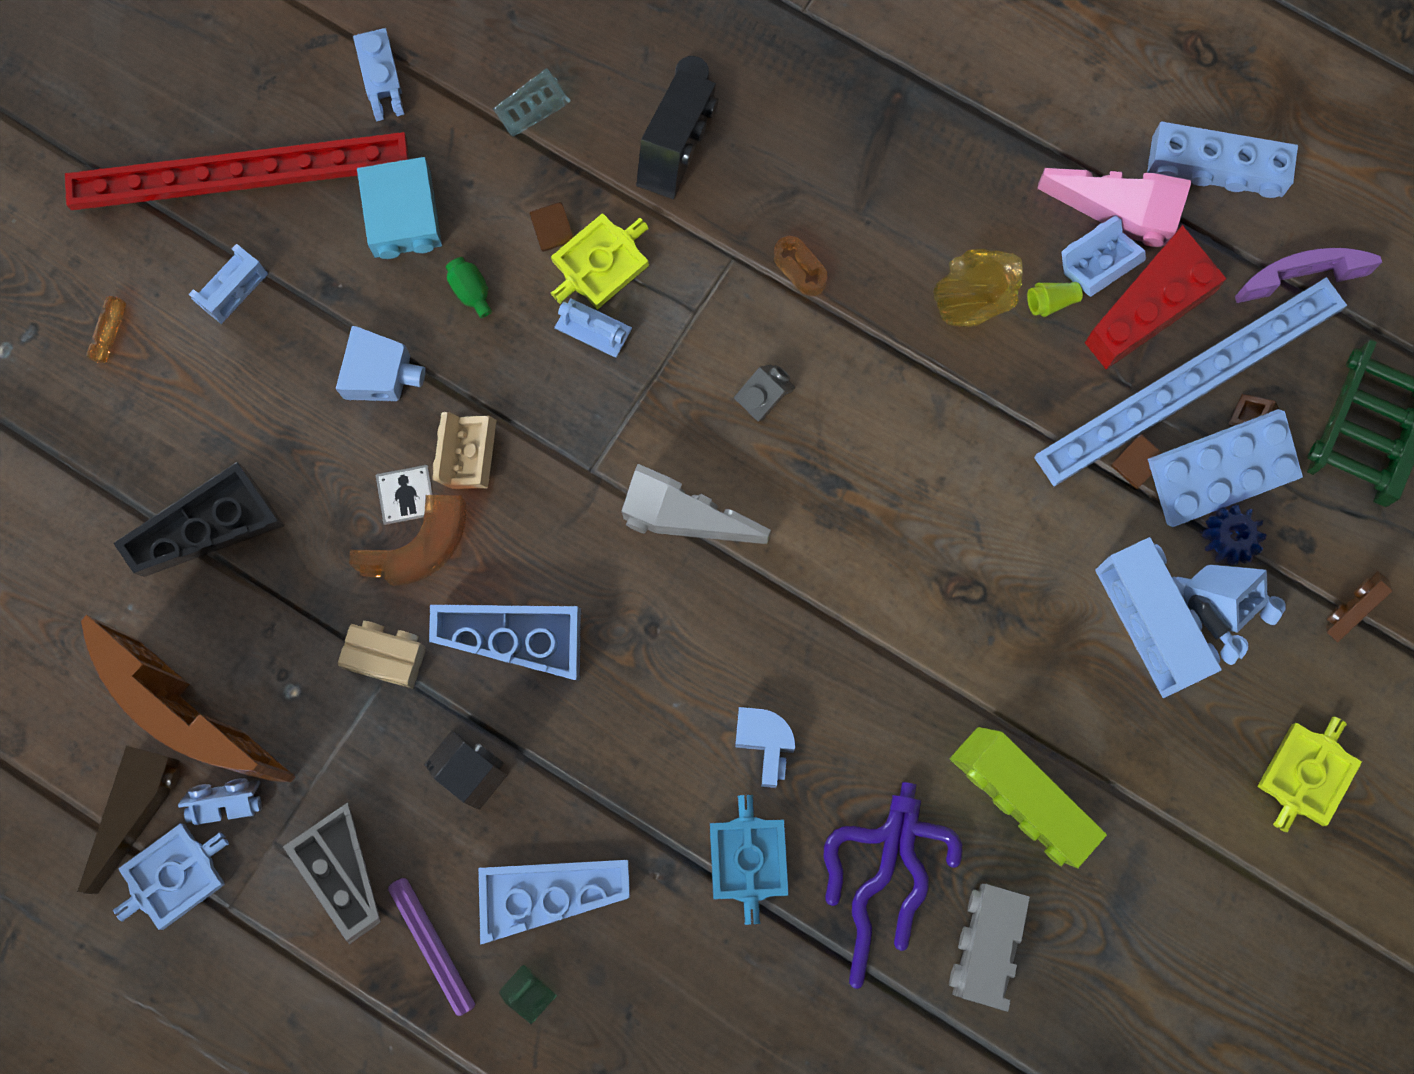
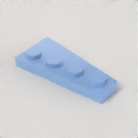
(536, 895)

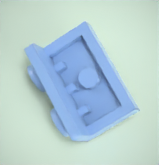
(1101, 256)

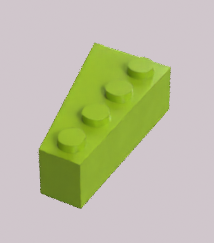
(1028, 796)

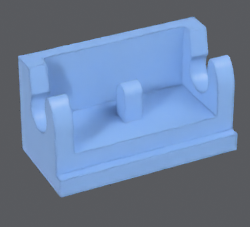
(230, 285)

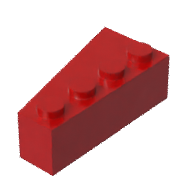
(1164, 292)

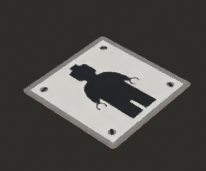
(403, 493)

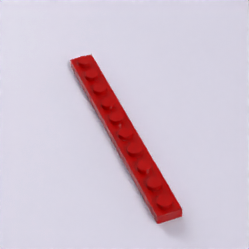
(231, 171)

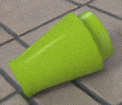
(1052, 297)

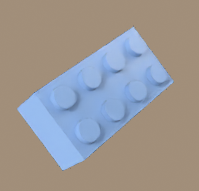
(1158, 617)

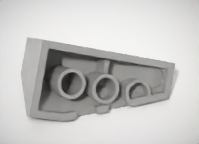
(664, 508)

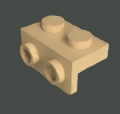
(464, 451)

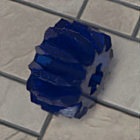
(1247, 532)

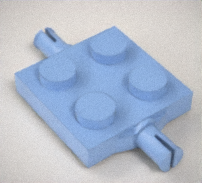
(171, 876)

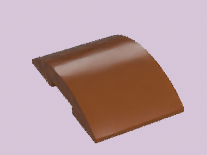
(152, 698)

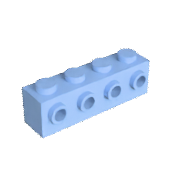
(1223, 159)

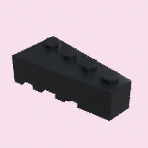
(202, 522)

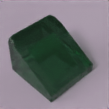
(527, 994)

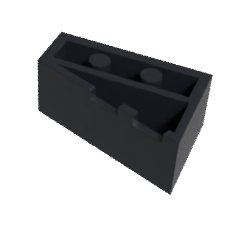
(674, 133)
(466, 770)

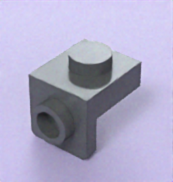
(764, 390)

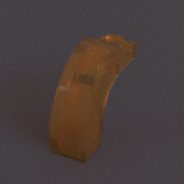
(426, 552)

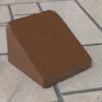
(551, 226)
(1250, 408)
(1134, 462)

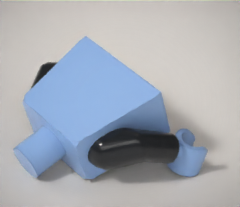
(1228, 600)

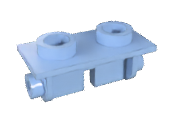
(592, 327)
(206, 801)

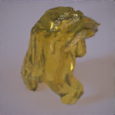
(979, 287)

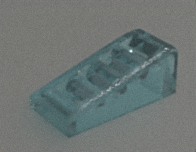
(525, 93)

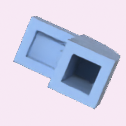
(766, 732)

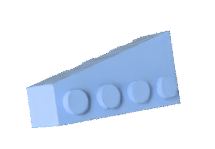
(521, 635)

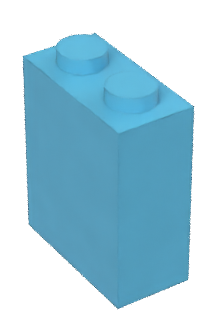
(399, 208)

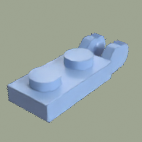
(379, 70)

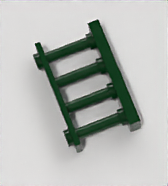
(1387, 482)

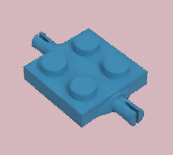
(748, 859)

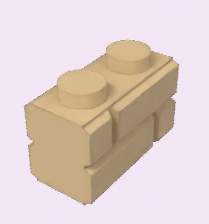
(381, 654)

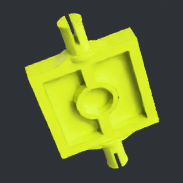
(600, 261)
(1309, 774)

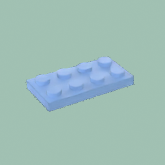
(1225, 468)

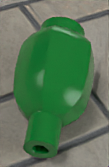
(468, 285)

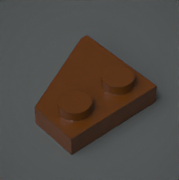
(1366, 598)

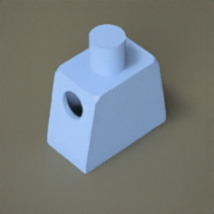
(376, 368)

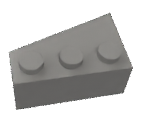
(336, 872)
(989, 946)

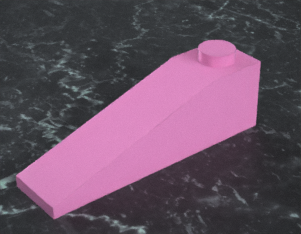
(1146, 206)

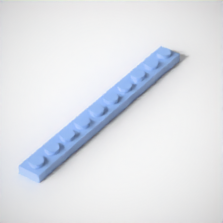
(1189, 382)

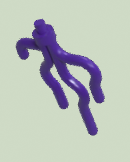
(897, 832)

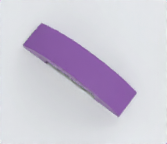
(1344, 262)

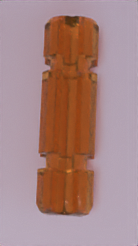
(106, 329)

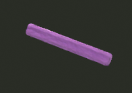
(431, 946)

